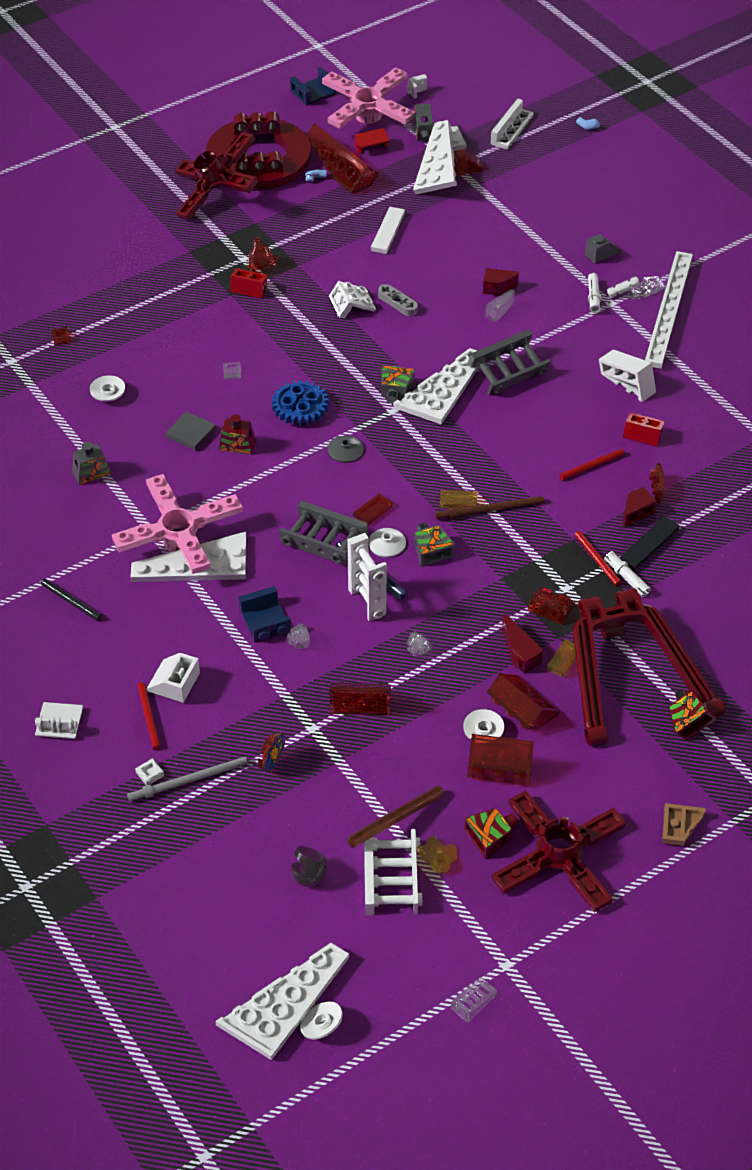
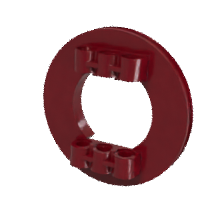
(268, 168)

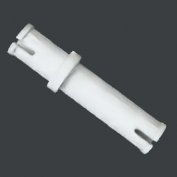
(594, 297)
(621, 568)

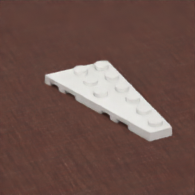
(438, 161)
(440, 391)
(225, 556)
(280, 1007)

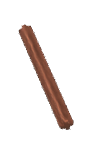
(395, 816)

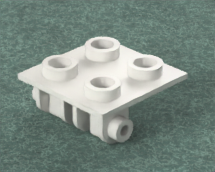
(58, 720)

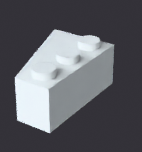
(630, 372)

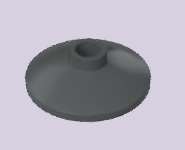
(345, 449)

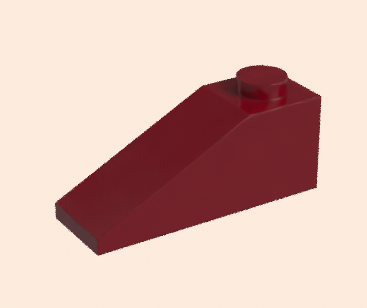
(522, 649)

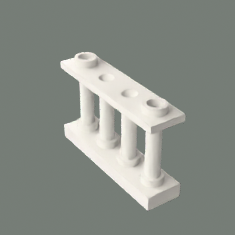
(366, 576)
(373, 881)

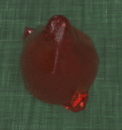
(260, 256)

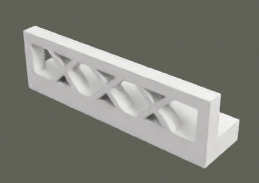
(506, 125)

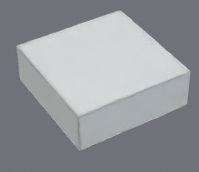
(149, 772)

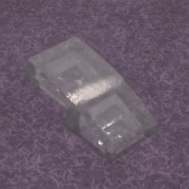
(648, 287)

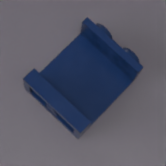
(311, 90)
(264, 614)

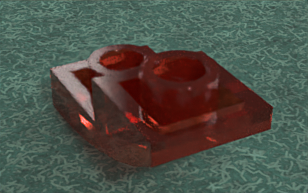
(658, 482)

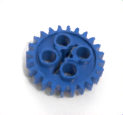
(300, 402)

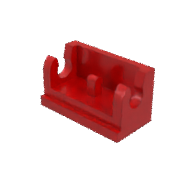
(370, 138)
(248, 283)
(643, 429)

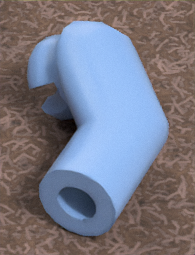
(588, 124)
(310, 175)

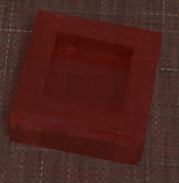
(61, 335)

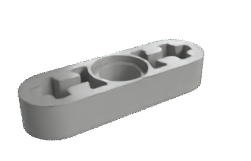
(389, 294)

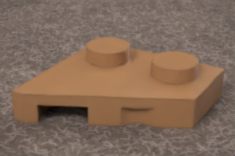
(680, 823)

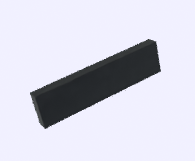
(649, 543)

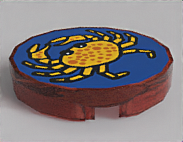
(271, 751)

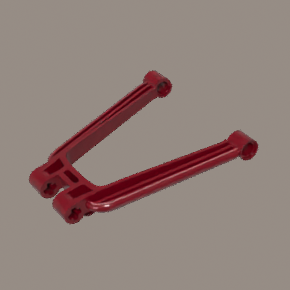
(611, 624)

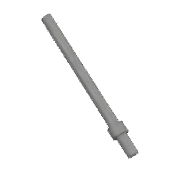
(149, 791)

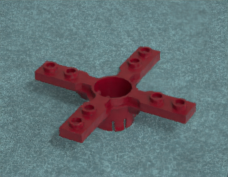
(214, 172)
(571, 862)

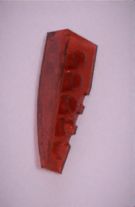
(341, 162)

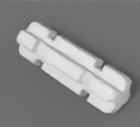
(623, 287)

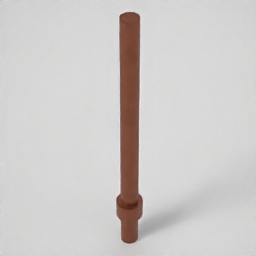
(455, 513)

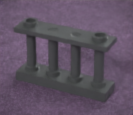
(508, 346)
(322, 518)

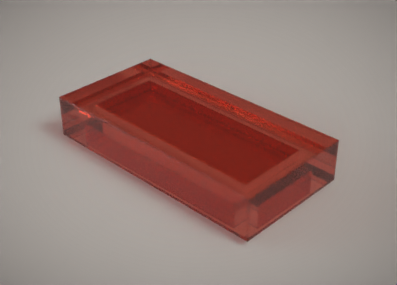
(373, 509)

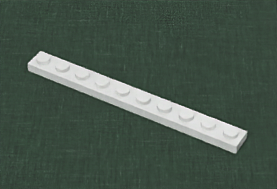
(668, 309)

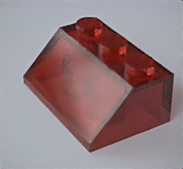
(360, 699)
(522, 701)
(500, 759)

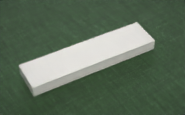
(387, 230)

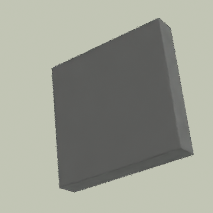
(190, 430)

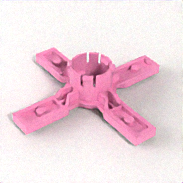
(368, 101)
(171, 520)

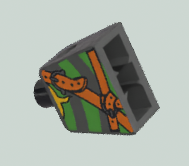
(423, 129)
(396, 382)
(89, 463)
(432, 544)

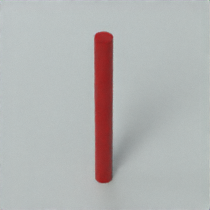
(589, 465)
(598, 559)
(149, 716)

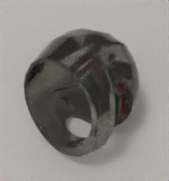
(310, 868)

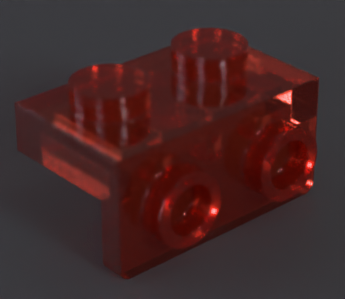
(550, 605)

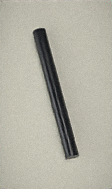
(70, 599)

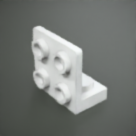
(346, 296)

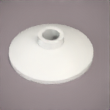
(107, 388)
(387, 542)
(483, 720)
(321, 1020)

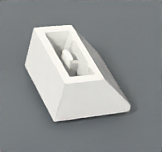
(175, 677)

